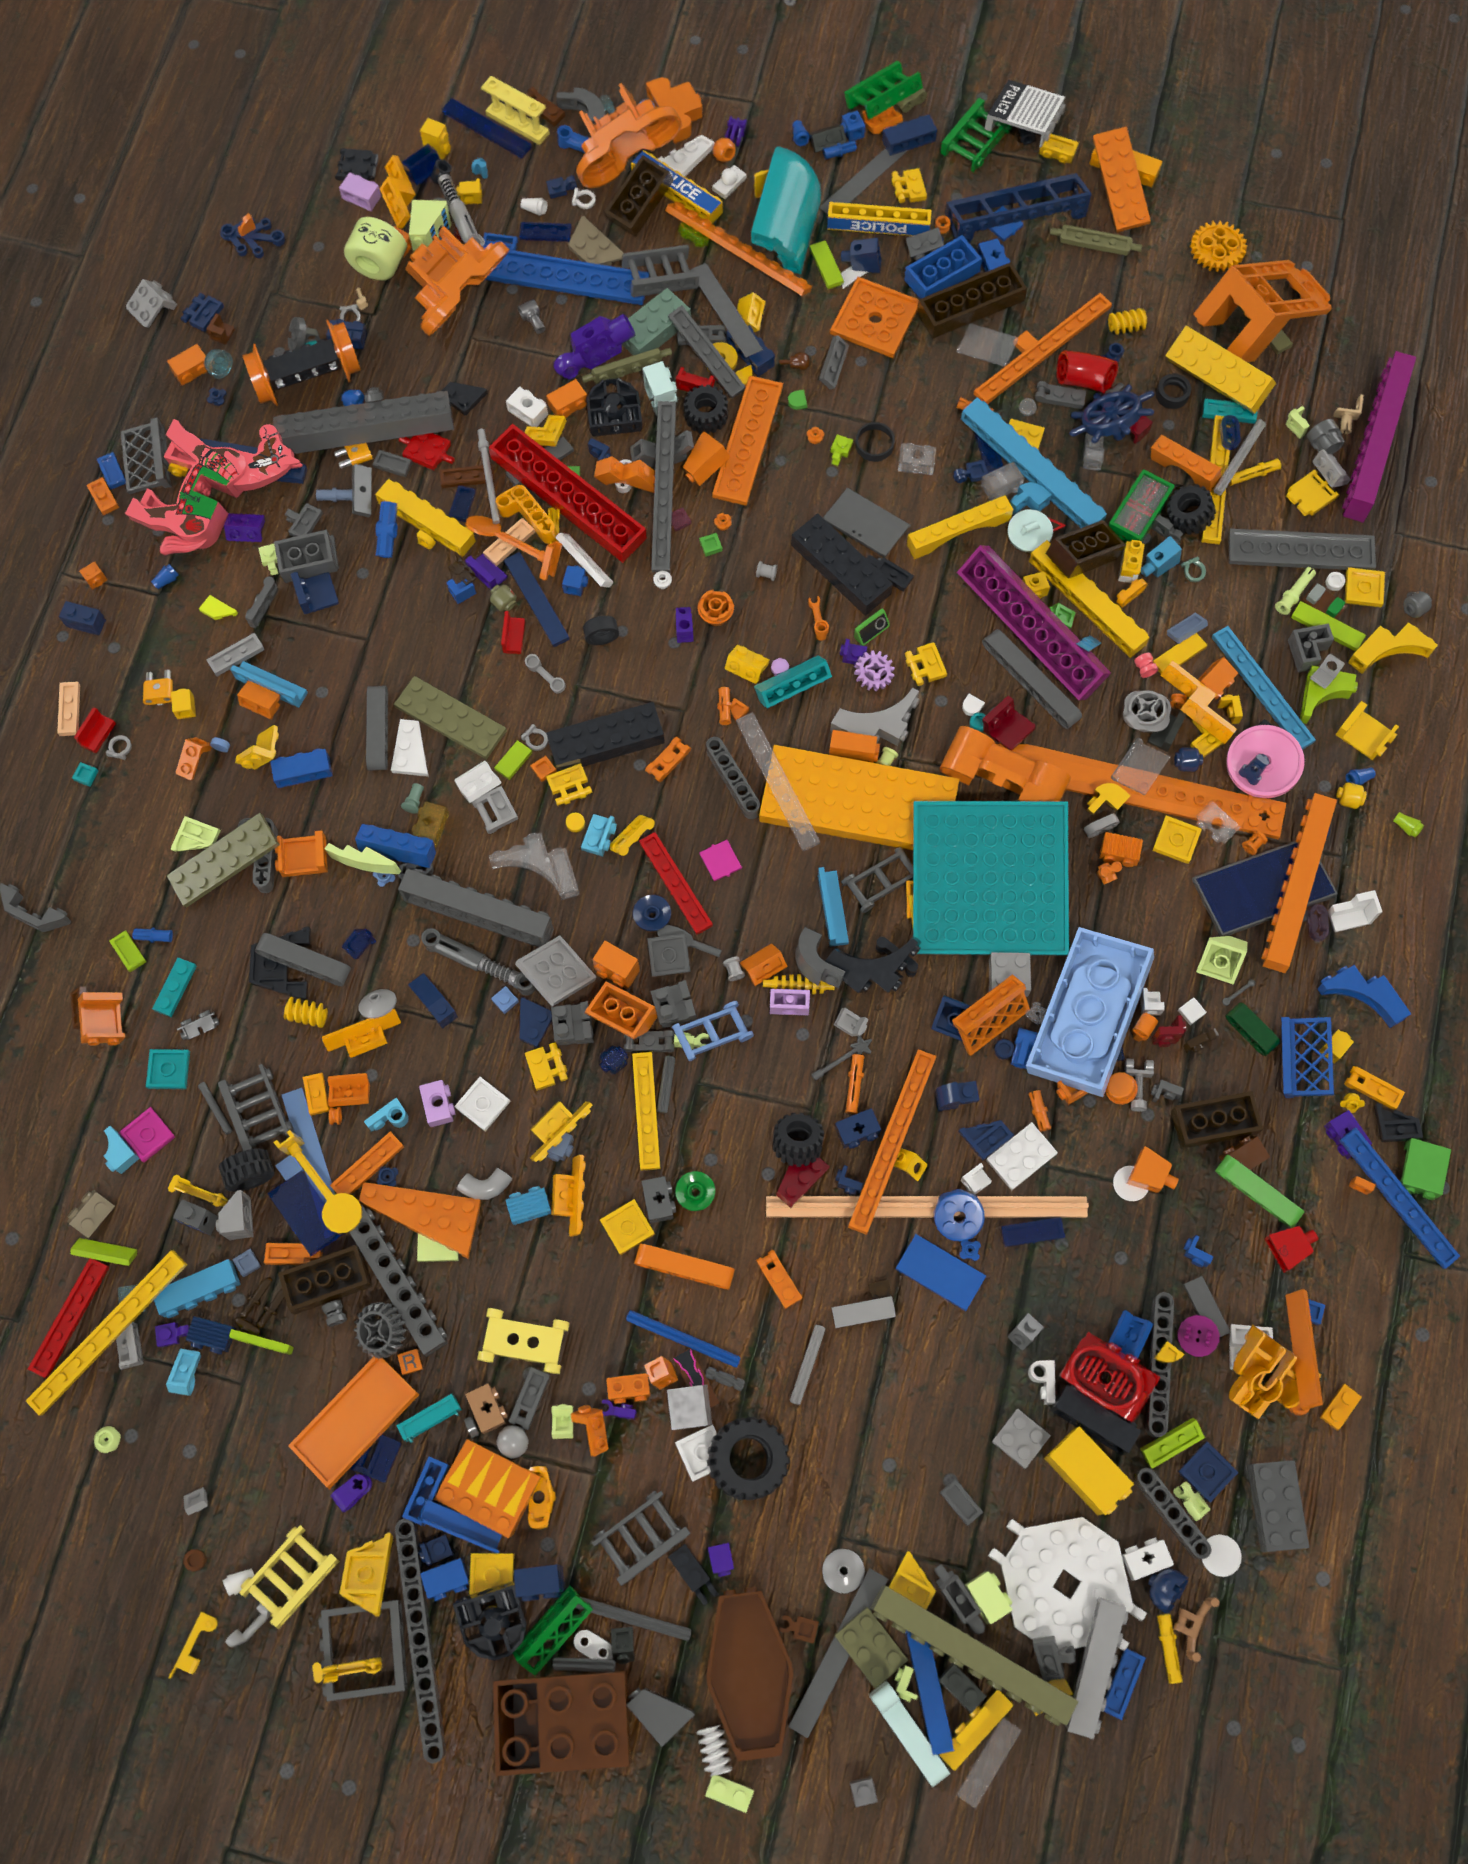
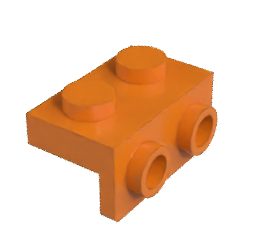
(882, 121)
(348, 1090)
(628, 1387)

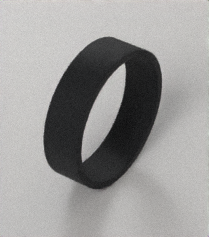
(875, 426)

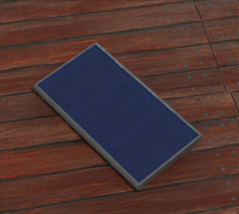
(1249, 889)

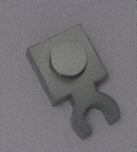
(1165, 528)

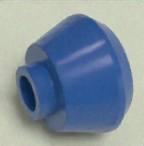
(352, 397)

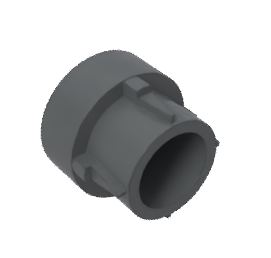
(1326, 436)

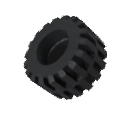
(705, 397)
(1190, 497)
(798, 1151)
(246, 1170)

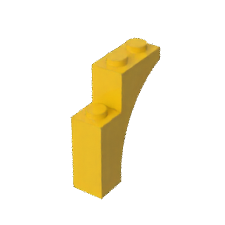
(1384, 644)

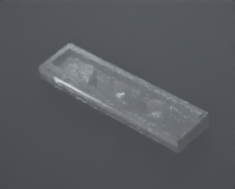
(988, 1763)

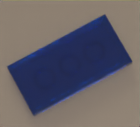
(303, 1212)

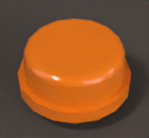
(1121, 1088)

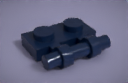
(205, 312)

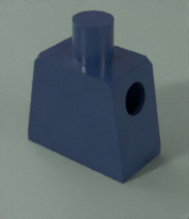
(864, 255)

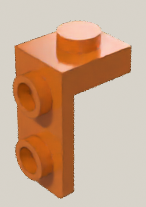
(595, 1426)

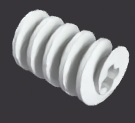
(714, 1750)

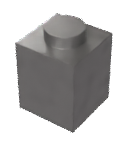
(863, 1791)

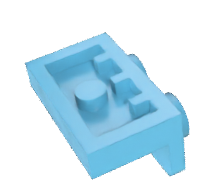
(598, 835)

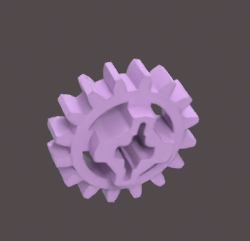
(869, 676)

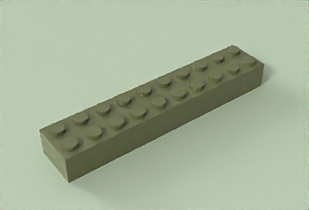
(975, 1655)

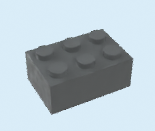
(305, 554)

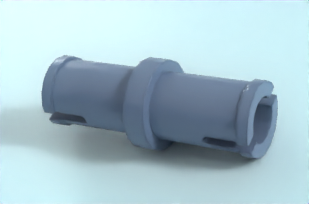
(334, 494)

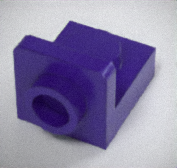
(852, 652)

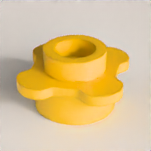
(1352, 1102)

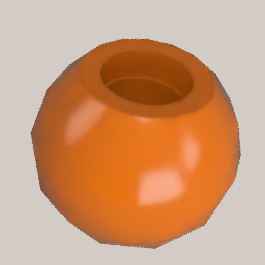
(724, 150)

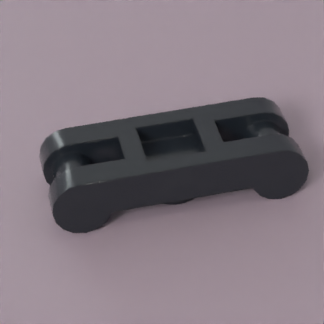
(885, 946)

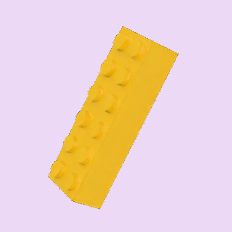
(1220, 369)

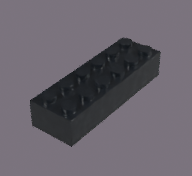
(841, 564)
(606, 737)

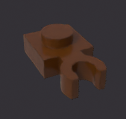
(803, 1629)

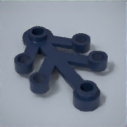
(230, 233)

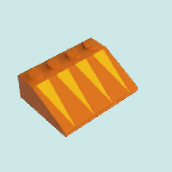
(488, 1488)

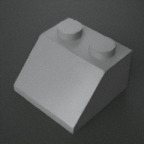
(236, 1217)

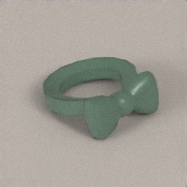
(1199, 564)

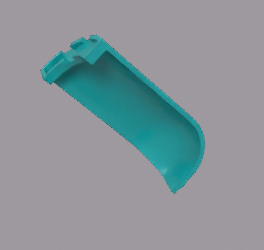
(787, 209)

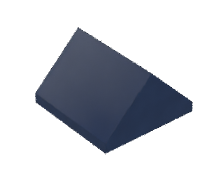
(947, 1011)

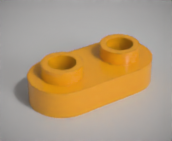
(1128, 595)

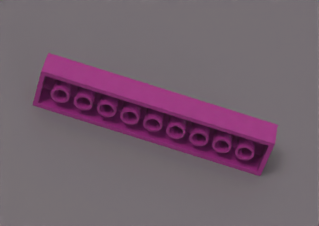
(1378, 436)
(1033, 622)

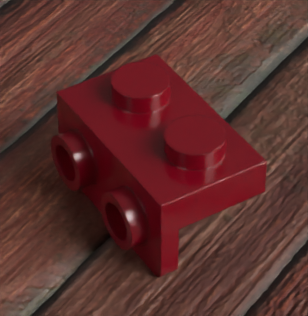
(1170, 1035)

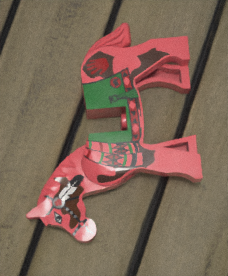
(197, 517)

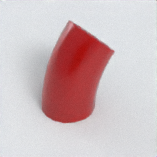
(1086, 370)

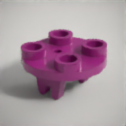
(1189, 1332)

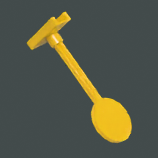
(341, 1211)

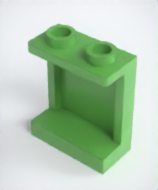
(1425, 1168)

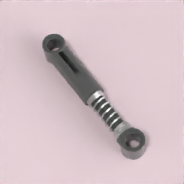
(474, 959)

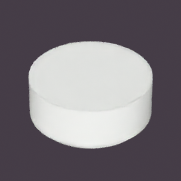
(1335, 581)

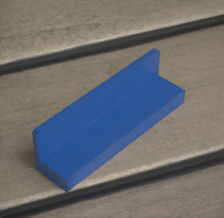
(459, 1525)

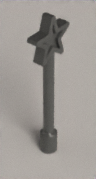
(859, 1047)

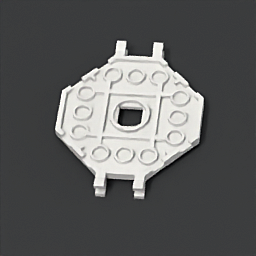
(1038, 1561)

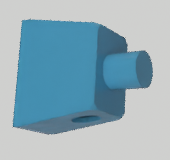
(1162, 558)

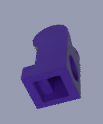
(684, 625)

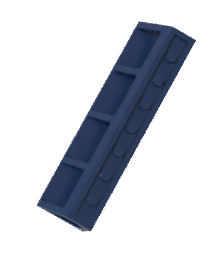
(1077, 204)

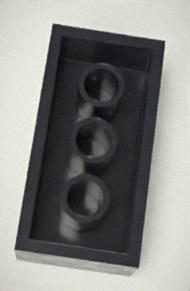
(1095, 1420)

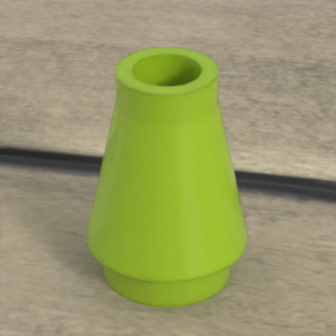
(1408, 824)

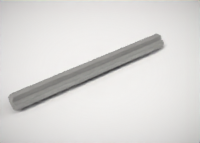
(1239, 457)

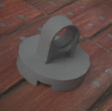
(300, 333)

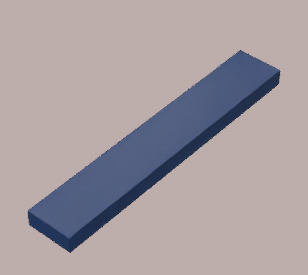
(930, 1696)

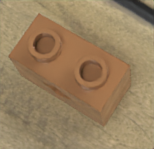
(477, 1401)

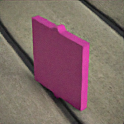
(720, 860)

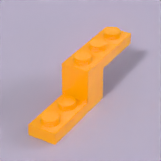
(397, 191)
(1198, 702)

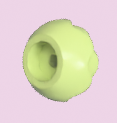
(113, 1439)

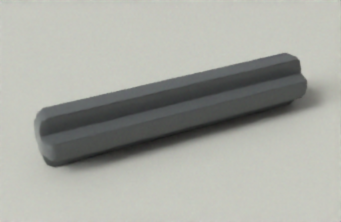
(666, 1083)
(587, 1665)

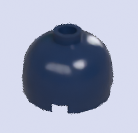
(1167, 1588)

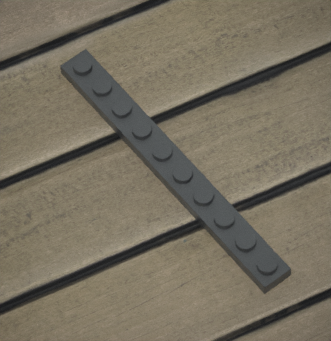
(663, 486)

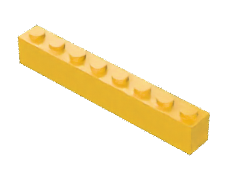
(1093, 604)

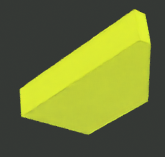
(216, 609)

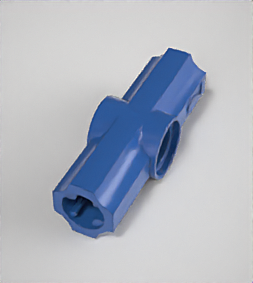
(386, 529)

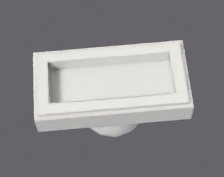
(729, 181)

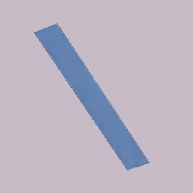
(303, 1127)

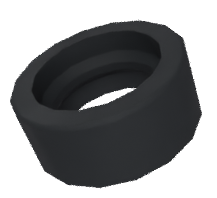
(1177, 380)
(601, 630)

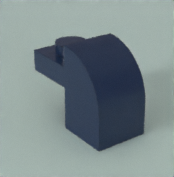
(953, 1094)

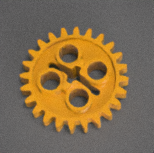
(1218, 246)

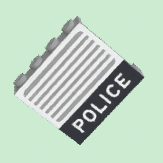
(1027, 109)

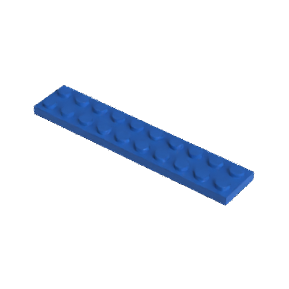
(566, 276)

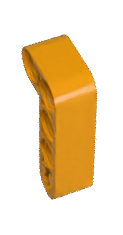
(520, 500)

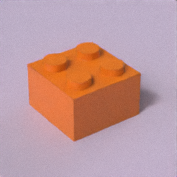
(616, 965)

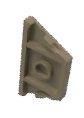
(592, 245)

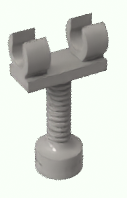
(1139, 1104)

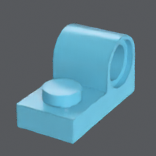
(386, 1113)
(182, 1375)

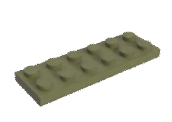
(450, 717)
(223, 860)

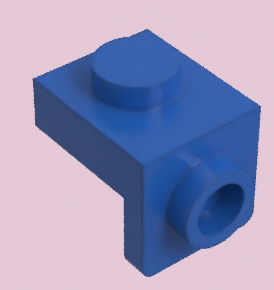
(1197, 1256)

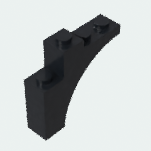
(883, 970)

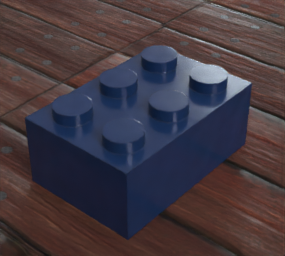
(539, 1581)

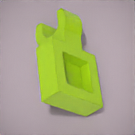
(840, 447)

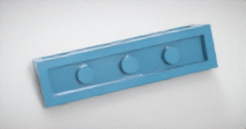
(288, 691)
(832, 907)

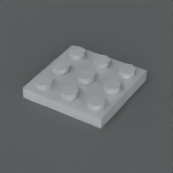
(555, 970)

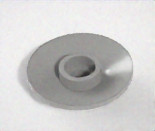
(377, 1003)
(831, 1571)

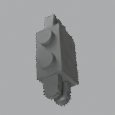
(959, 1599)

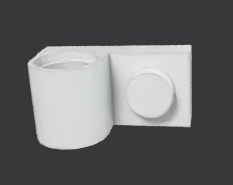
(1048, 1391)

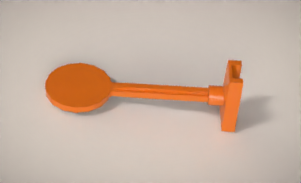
(484, 526)

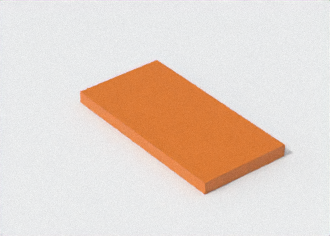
(353, 1421)

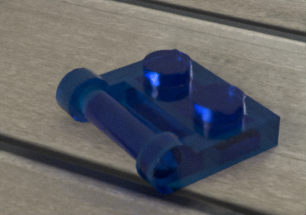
(381, 1461)

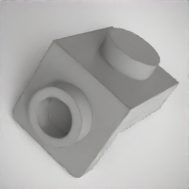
(851, 1023)

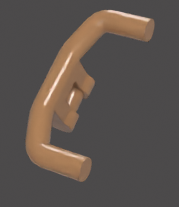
(1195, 1626)

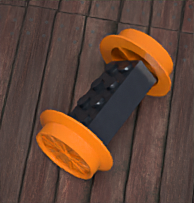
(302, 363)

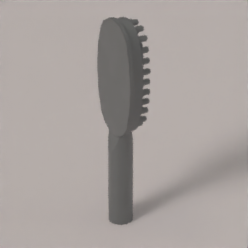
(672, 930)

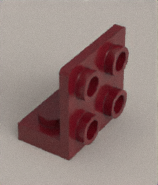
(1007, 724)

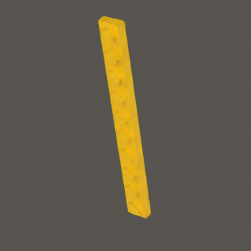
(106, 1333)

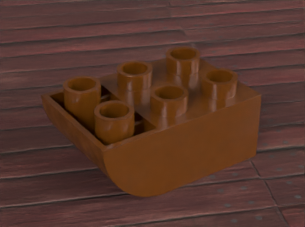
(562, 1723)

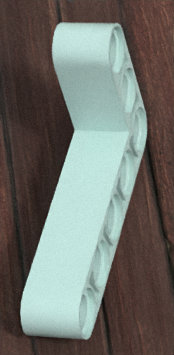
(908, 1733)

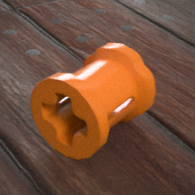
(1254, 842)

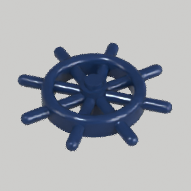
(1112, 414)

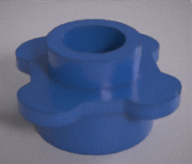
(965, 1254)

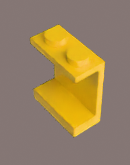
(1366, 733)

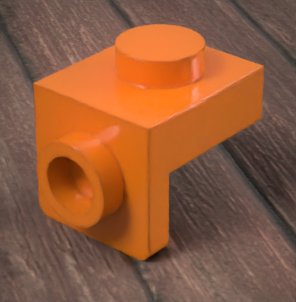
(1068, 1093)

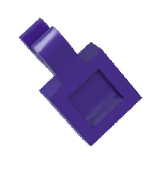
(170, 1333)
(623, 1411)

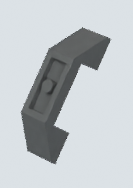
(51, 920)

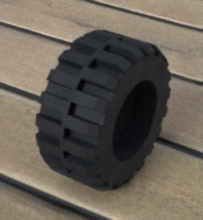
(775, 1452)

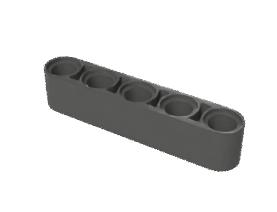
(377, 728)
(732, 769)
(302, 959)
(1182, 1518)

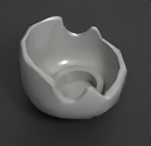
(512, 1441)

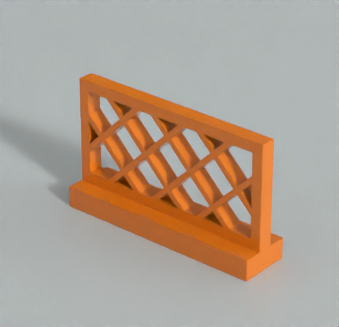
(986, 1009)

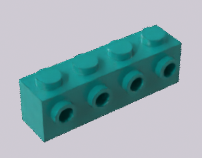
(793, 681)

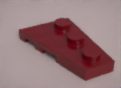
(800, 1180)

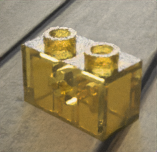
(431, 813)

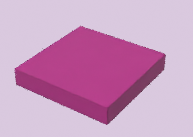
(147, 1134)

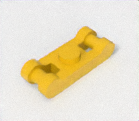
(631, 834)

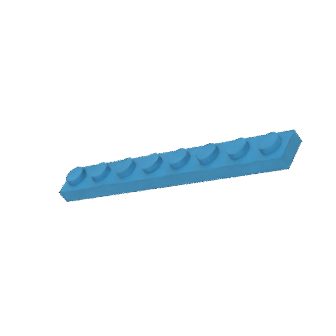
(1262, 686)

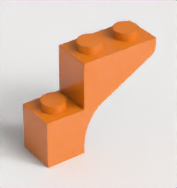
(633, 474)

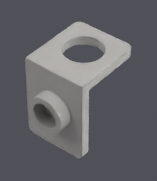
(1324, 675)

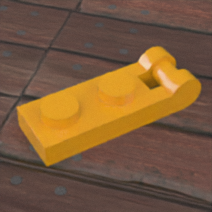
(1374, 1088)

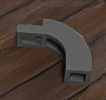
(581, 100)
(646, 450)
(811, 964)

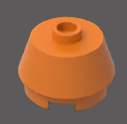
(715, 607)

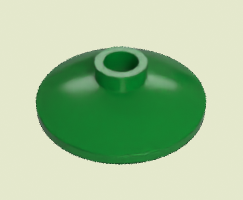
(690, 1182)

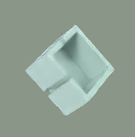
(658, 384)

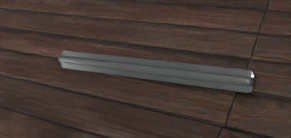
(637, 1619)

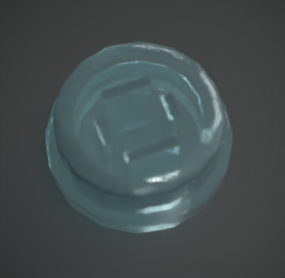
(218, 363)

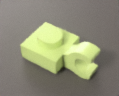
(269, 558)
(693, 1042)
(1193, 1501)

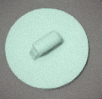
(1029, 530)

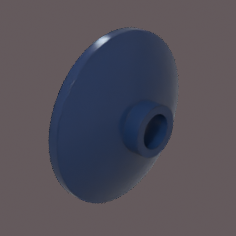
(648, 905)

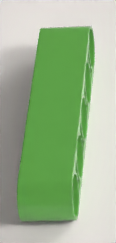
(1259, 1191)

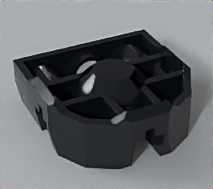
(604, 408)
(470, 1613)

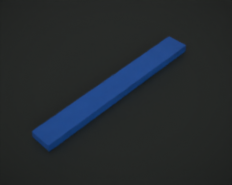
(1399, 1198)

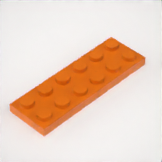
(1121, 179)

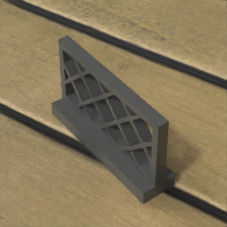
(159, 449)

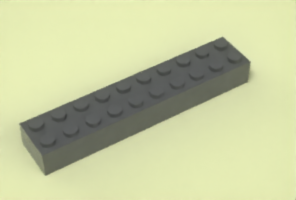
(365, 422)

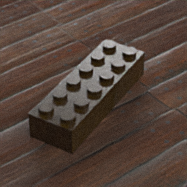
(971, 300)

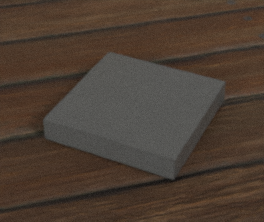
(668, 955)

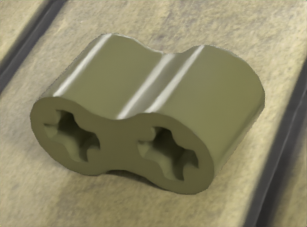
(914, 99)

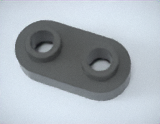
(373, 394)

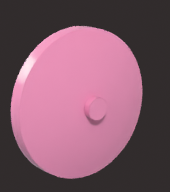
(1284, 757)

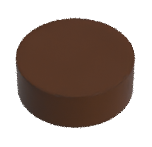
(194, 1560)

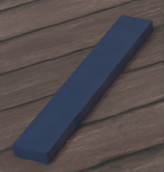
(536, 599)

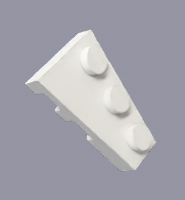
(689, 156)
(409, 750)

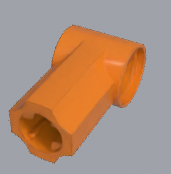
(1144, 1027)

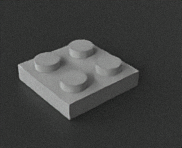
(1021, 1438)

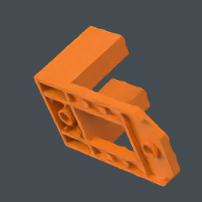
(1247, 287)

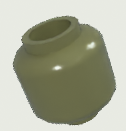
(503, 598)

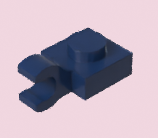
(558, 187)

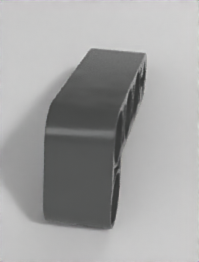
(267, 871)

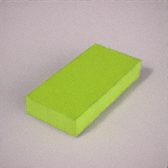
(513, 760)
(127, 951)

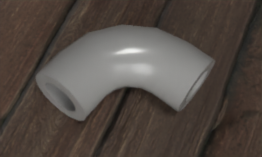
(486, 1188)

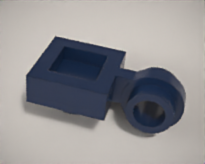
(974, 470)

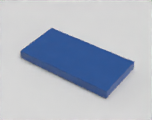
(940, 1272)

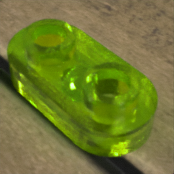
(689, 233)

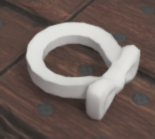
(575, 201)

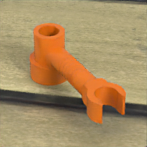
(821, 627)

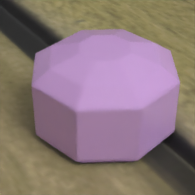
(779, 666)

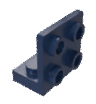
(314, 592)

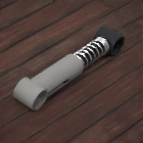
(457, 208)

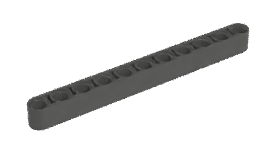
(426, 1648)

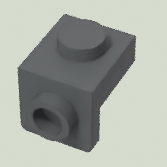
(1025, 1332)

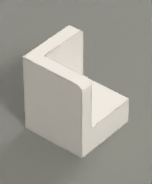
(1151, 1002)
(976, 1179)

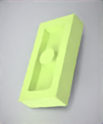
(729, 1793)

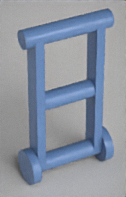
(730, 1008)

